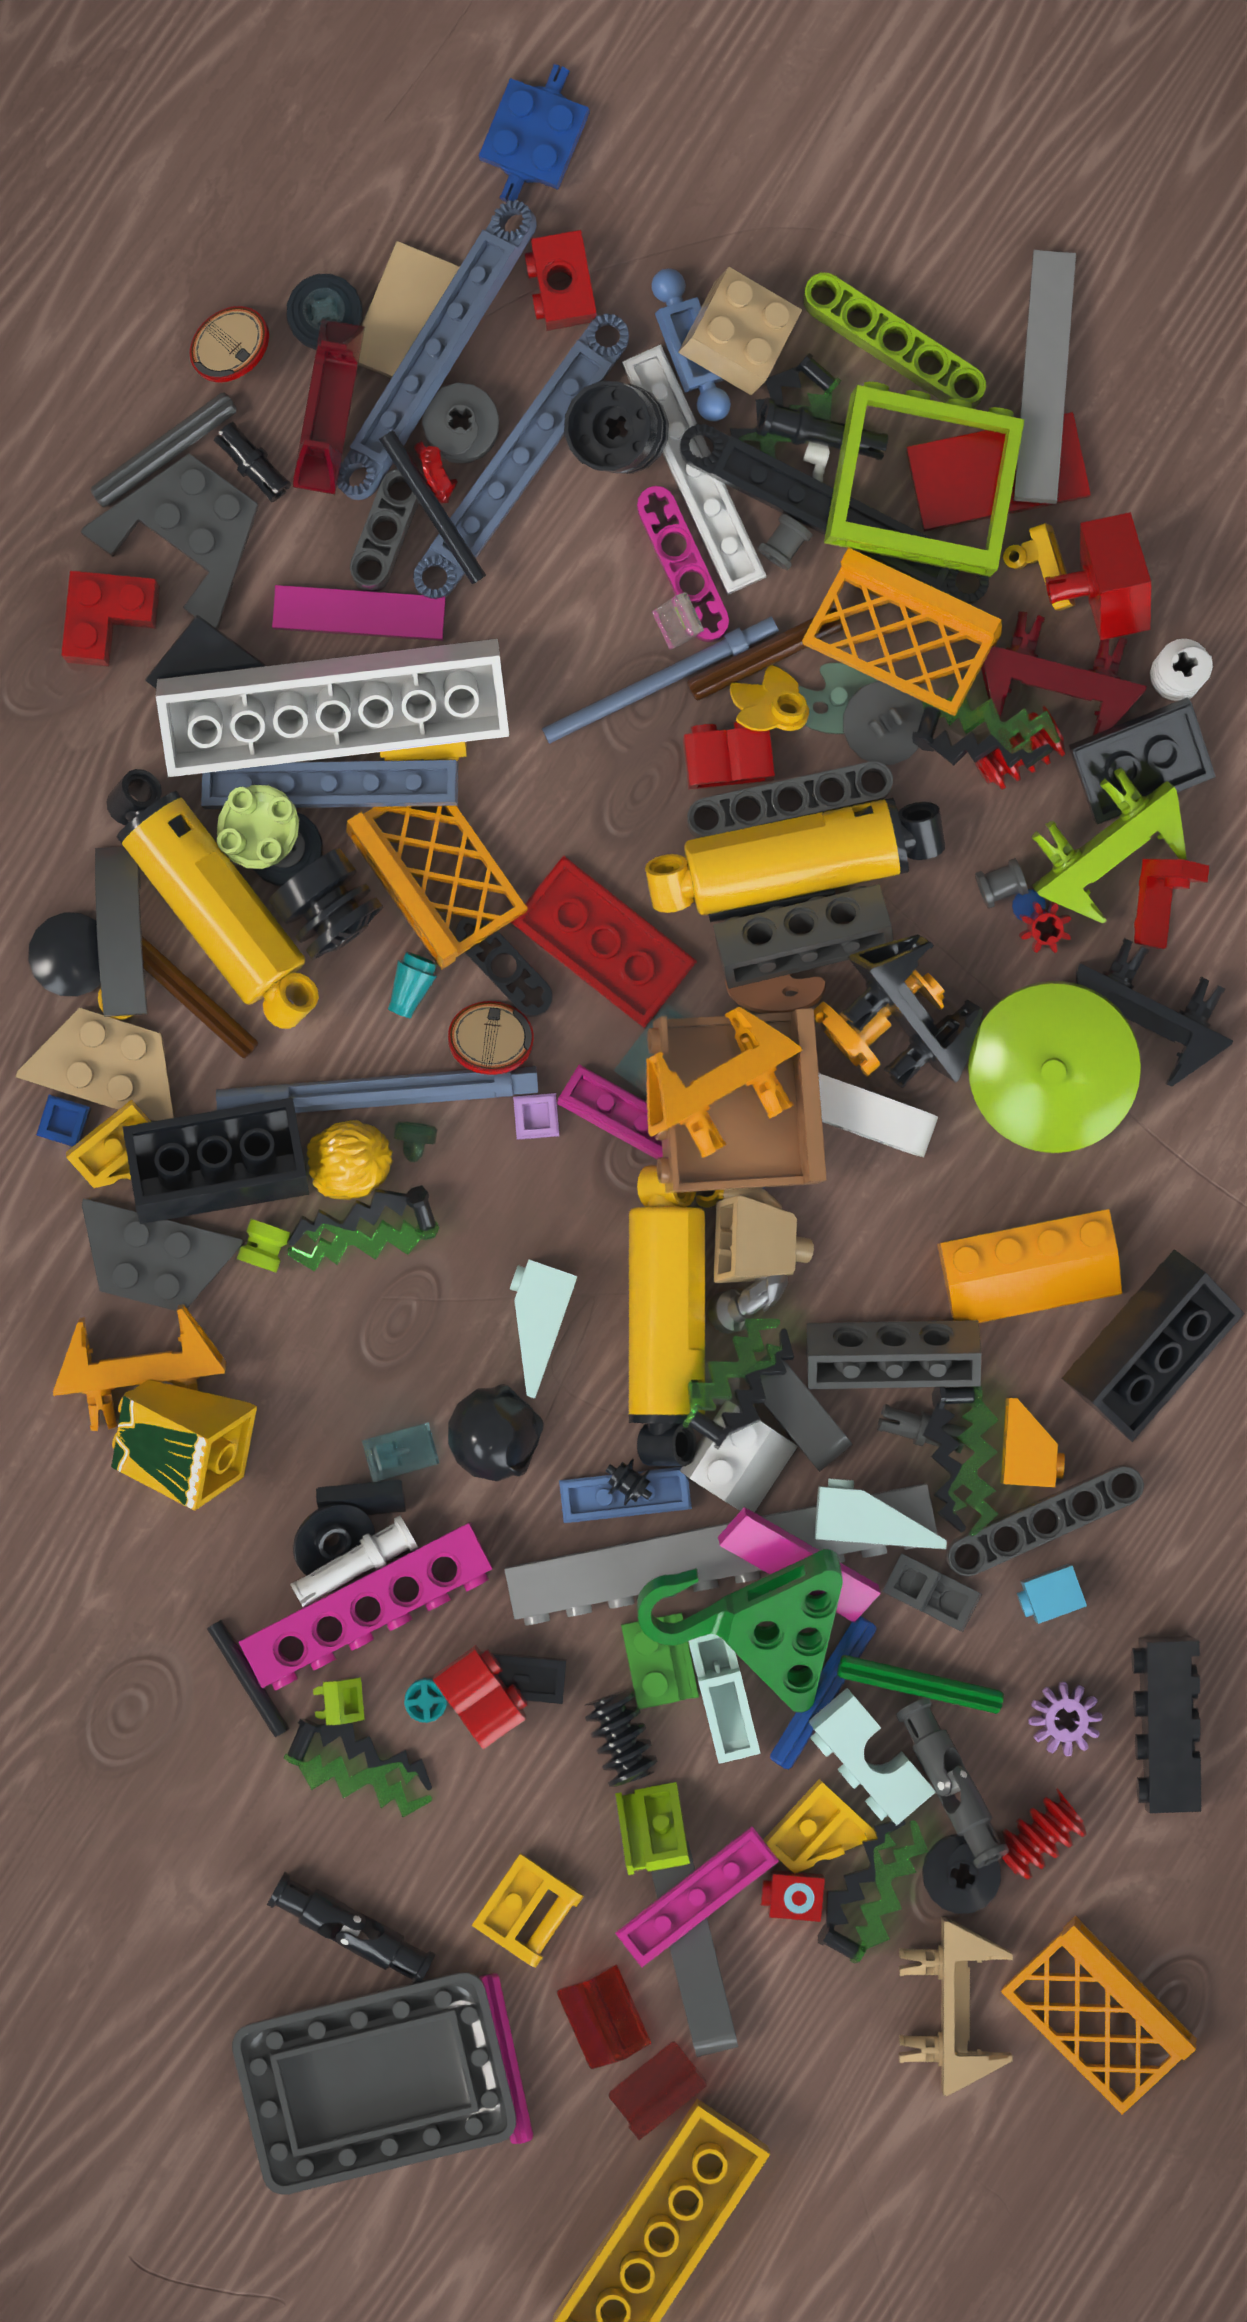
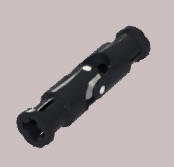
(324, 1913)

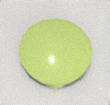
(257, 826)

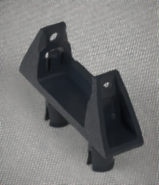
(1185, 1027)
(943, 1044)

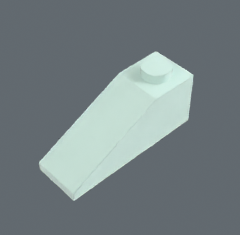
(540, 1309)
(859, 1517)

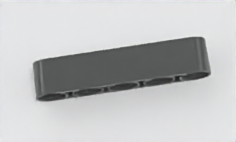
(805, 786)
(1066, 1520)
(699, 1976)

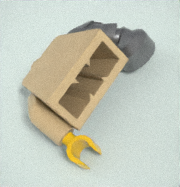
(751, 1244)

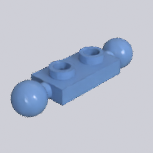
(675, 324)

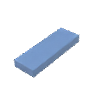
(589, 1498)

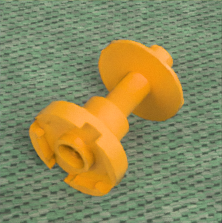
(856, 1045)

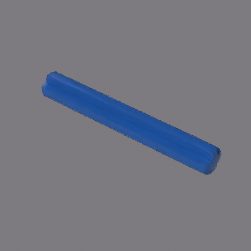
(799, 1729)

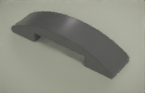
(119, 932)

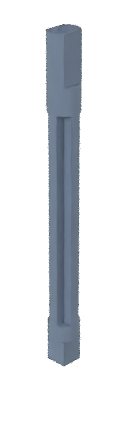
(385, 1090)

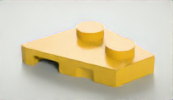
(103, 1153)
(817, 1830)

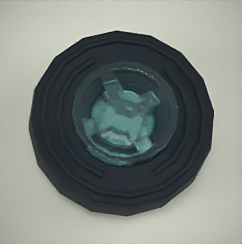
(313, 300)

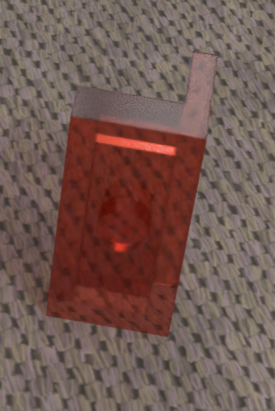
(604, 2018)
(657, 2089)

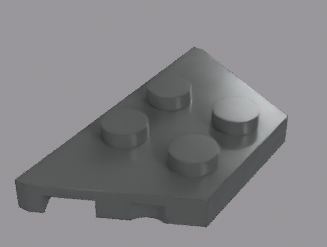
(155, 1260)

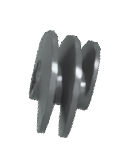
(463, 401)

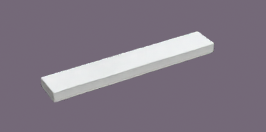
(704, 496)

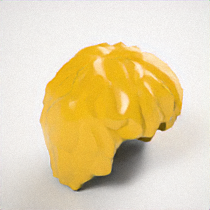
(349, 1160)

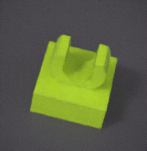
(342, 1701)

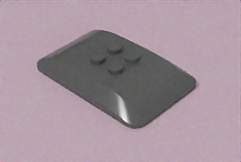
(374, 2082)

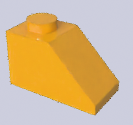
(1028, 1450)

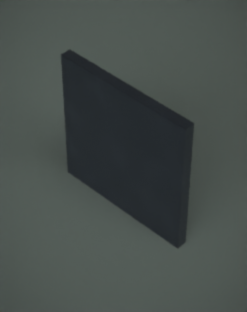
(202, 651)

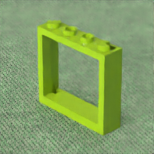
(910, 546)

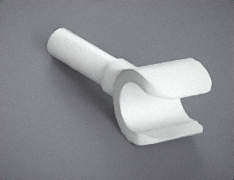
(817, 455)

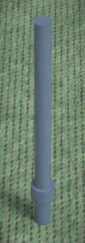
(733, 644)

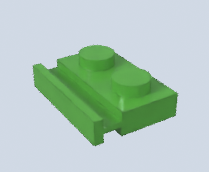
(657, 1670)

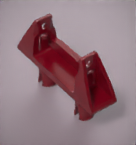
(328, 407)
(1096, 684)

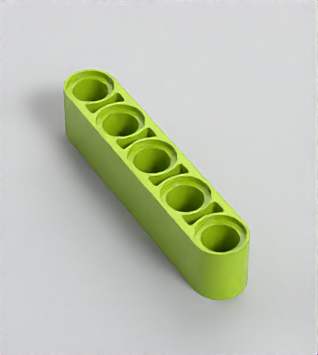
(883, 323)

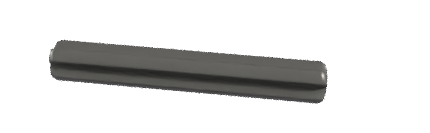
(163, 449)

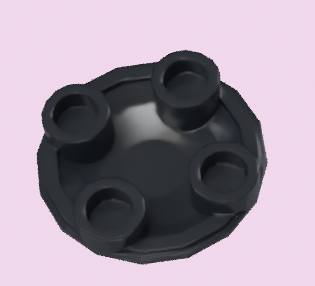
(66, 954)

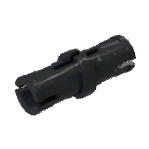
(252, 462)

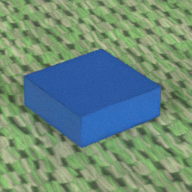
(63, 1121)

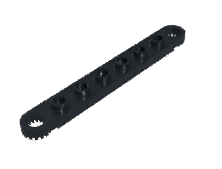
(807, 501)

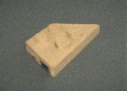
(104, 1064)

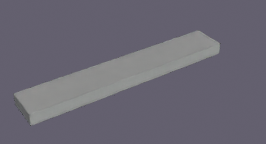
(1045, 376)

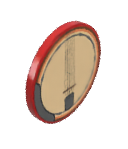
(229, 344)
(490, 1037)

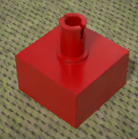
(1111, 576)

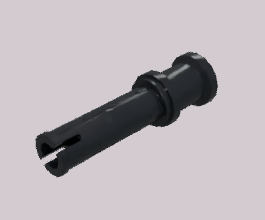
(803, 426)

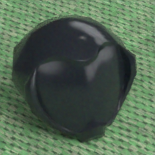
(494, 1433)

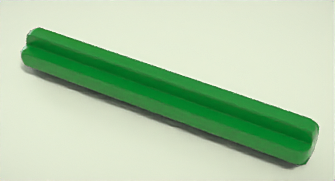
(920, 1684)

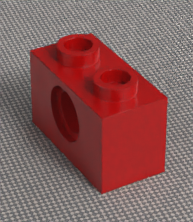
(561, 254)

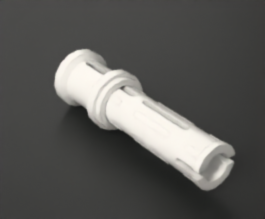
(371, 1553)

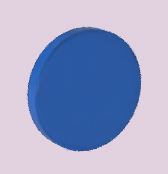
(1024, 904)

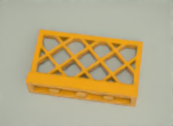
(919, 599)
(408, 894)
(1126, 1990)

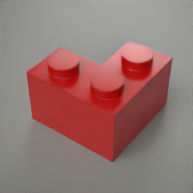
(96, 605)

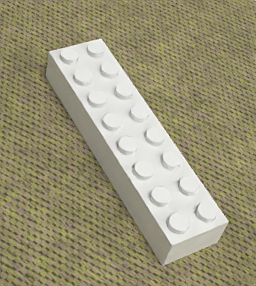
(332, 707)

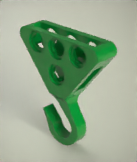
(765, 1649)

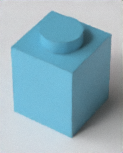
(1051, 1594)

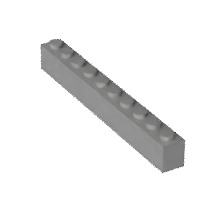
(623, 1569)

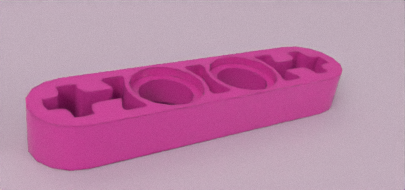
(687, 562)

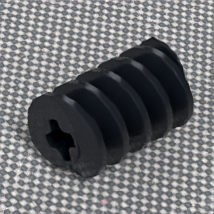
(621, 1738)

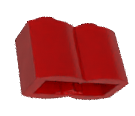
(727, 756)
(480, 1695)

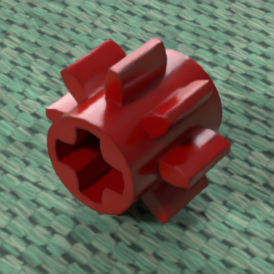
(1048, 938)

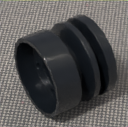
(593, 430)
(326, 904)

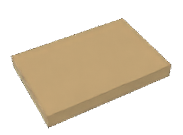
(401, 306)

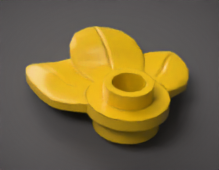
(772, 703)

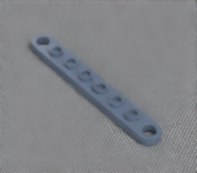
(437, 346)
(522, 453)

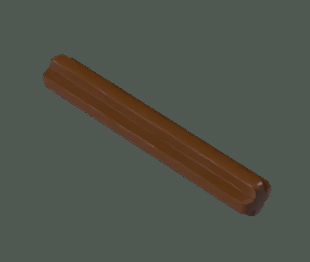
(756, 658)
(197, 1001)

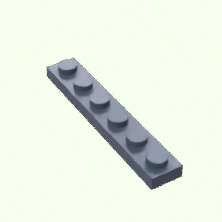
(343, 783)

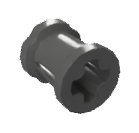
(785, 542)
(1001, 883)

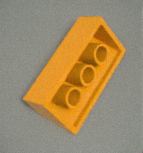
(1031, 1267)

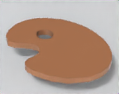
(771, 997)

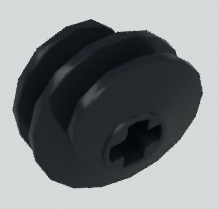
(942, 1885)

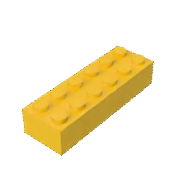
(667, 2222)

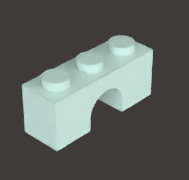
(893, 1786)

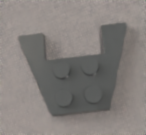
(195, 515)

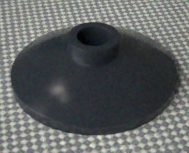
(343, 1520)

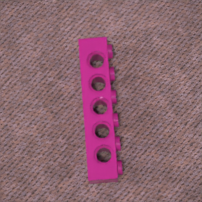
(263, 1646)

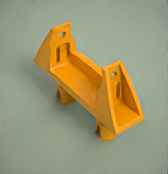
(674, 1103)
(97, 1380)

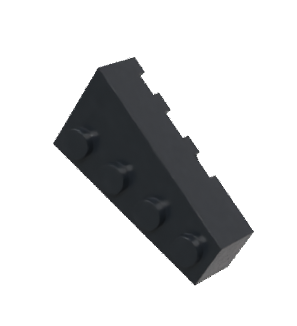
(1168, 1724)

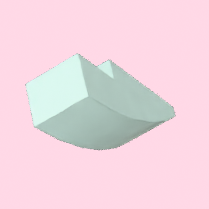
(724, 1698)

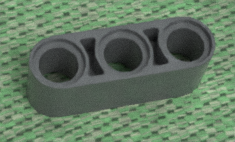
(381, 551)
(803, 1417)

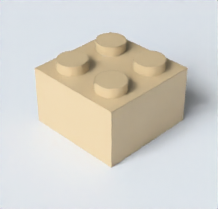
(740, 331)

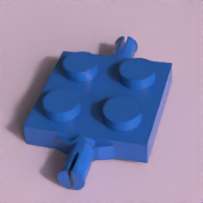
(534, 133)

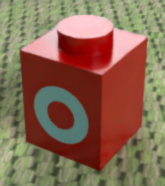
(793, 1895)

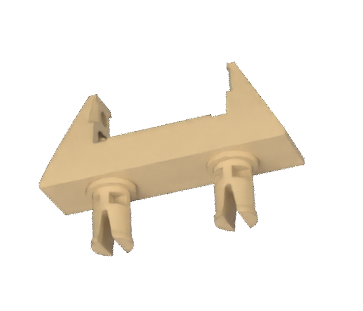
(950, 2045)

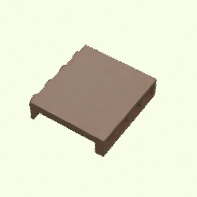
(758, 1149)

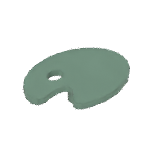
(840, 686)

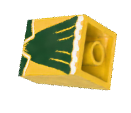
(182, 1441)

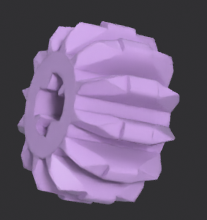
(1061, 1733)

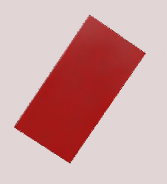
(960, 474)
(604, 942)

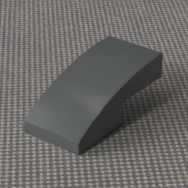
(932, 1592)

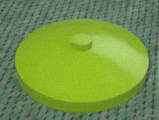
(1054, 1067)

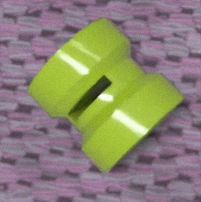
(263, 1245)

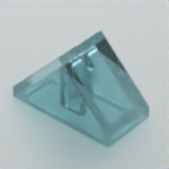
(400, 1452)

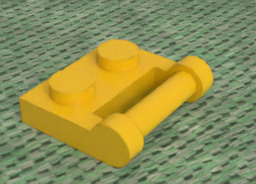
(515, 1902)

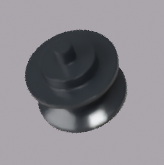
(628, 1481)

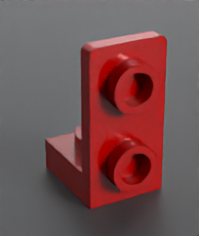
(1155, 896)

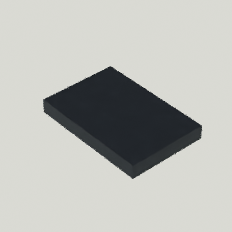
(1149, 749)

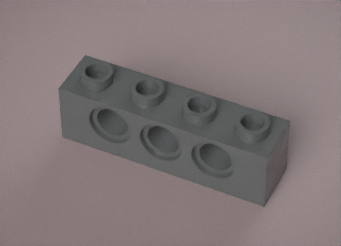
(792, 953)
(893, 1354)

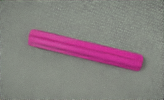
(523, 2129)

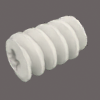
(1187, 655)

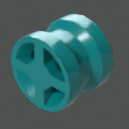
(425, 1706)

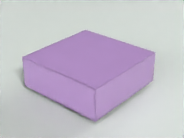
(536, 1116)

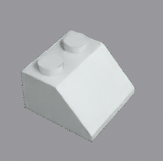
(743, 1465)

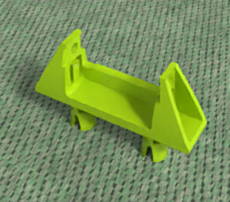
(1134, 827)

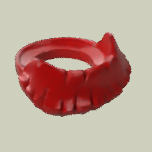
(435, 472)

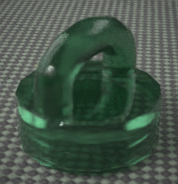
(415, 1136)

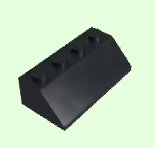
(215, 1160)
(1153, 1345)

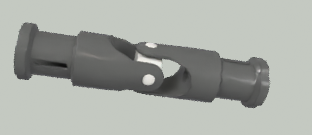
(948, 1775)

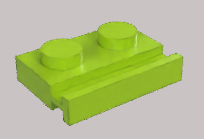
(652, 1828)

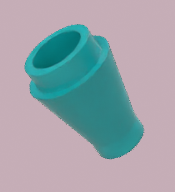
(411, 983)

